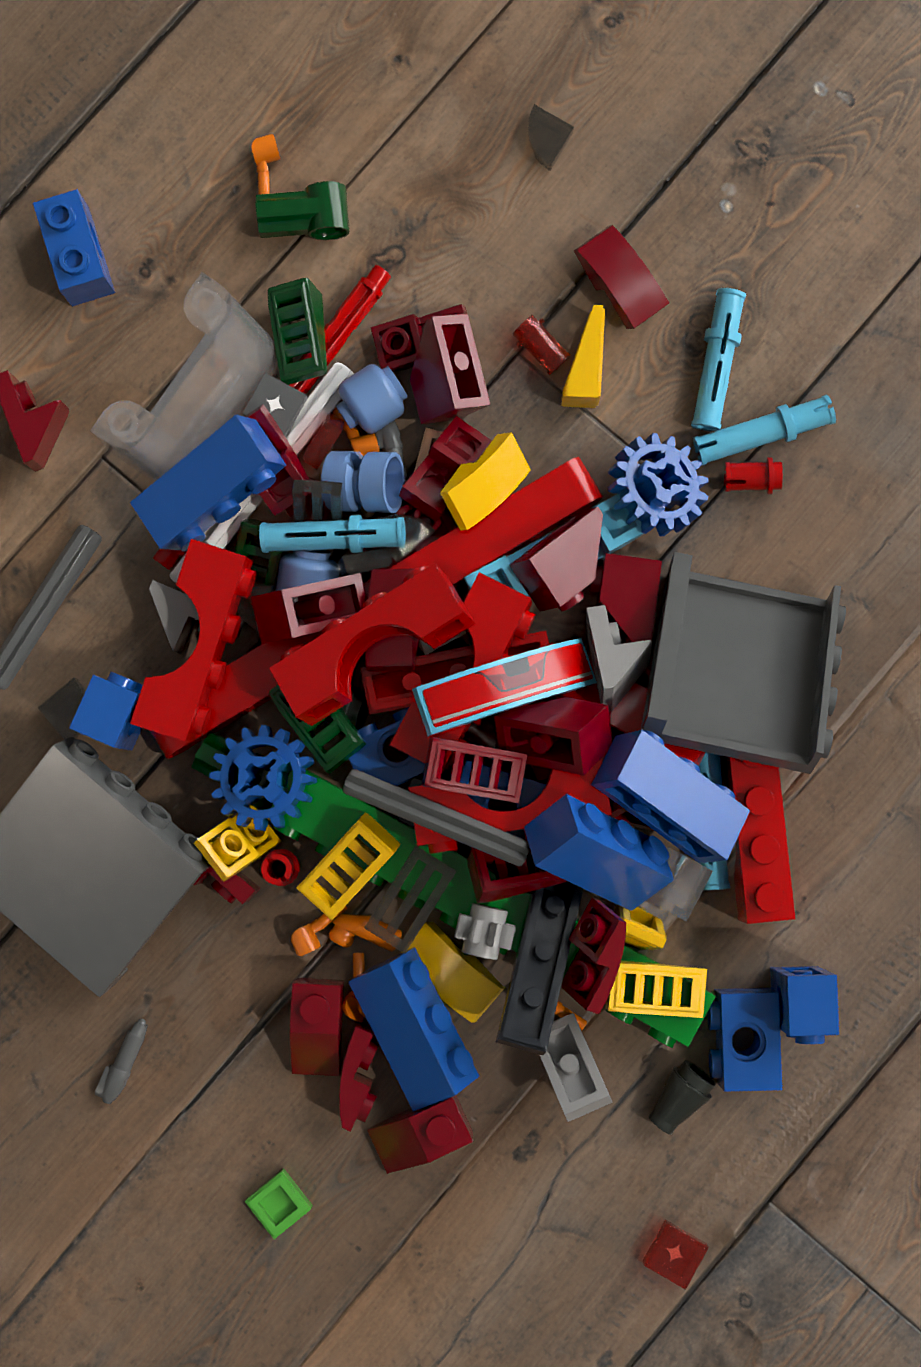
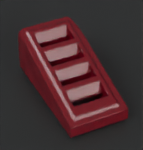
(435, 760)
(504, 886)

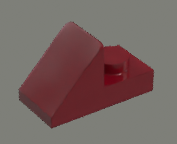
(34, 429)

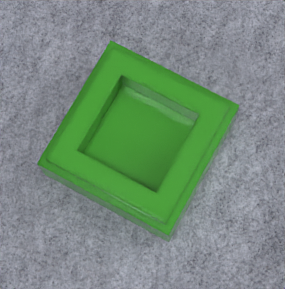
(278, 1203)

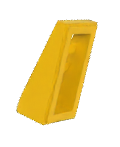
(585, 375)
(377, 837)
(642, 928)
(617, 1003)

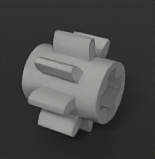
(484, 931)

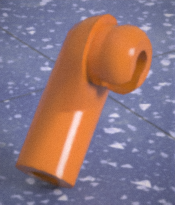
(348, 926)

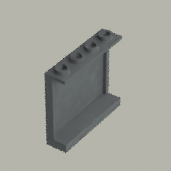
(743, 669)
(90, 864)

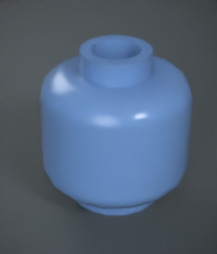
(371, 398)
(305, 568)

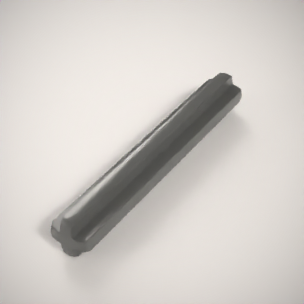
(46, 602)
(436, 817)

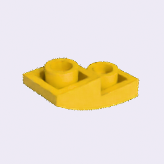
(485, 484)
(235, 847)
(457, 977)

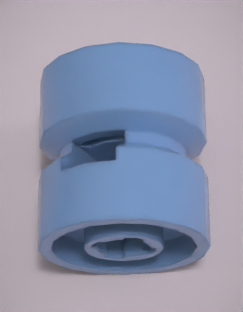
(366, 480)

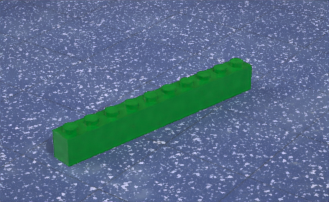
(335, 812)

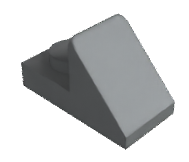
(176, 614)
(613, 663)
(573, 1070)

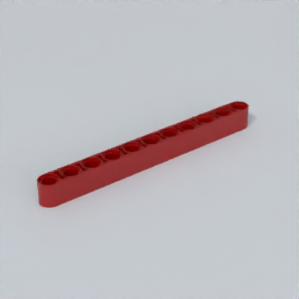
(504, 531)

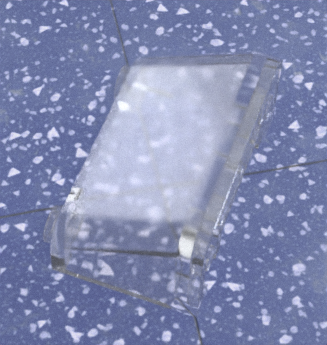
(204, 393)

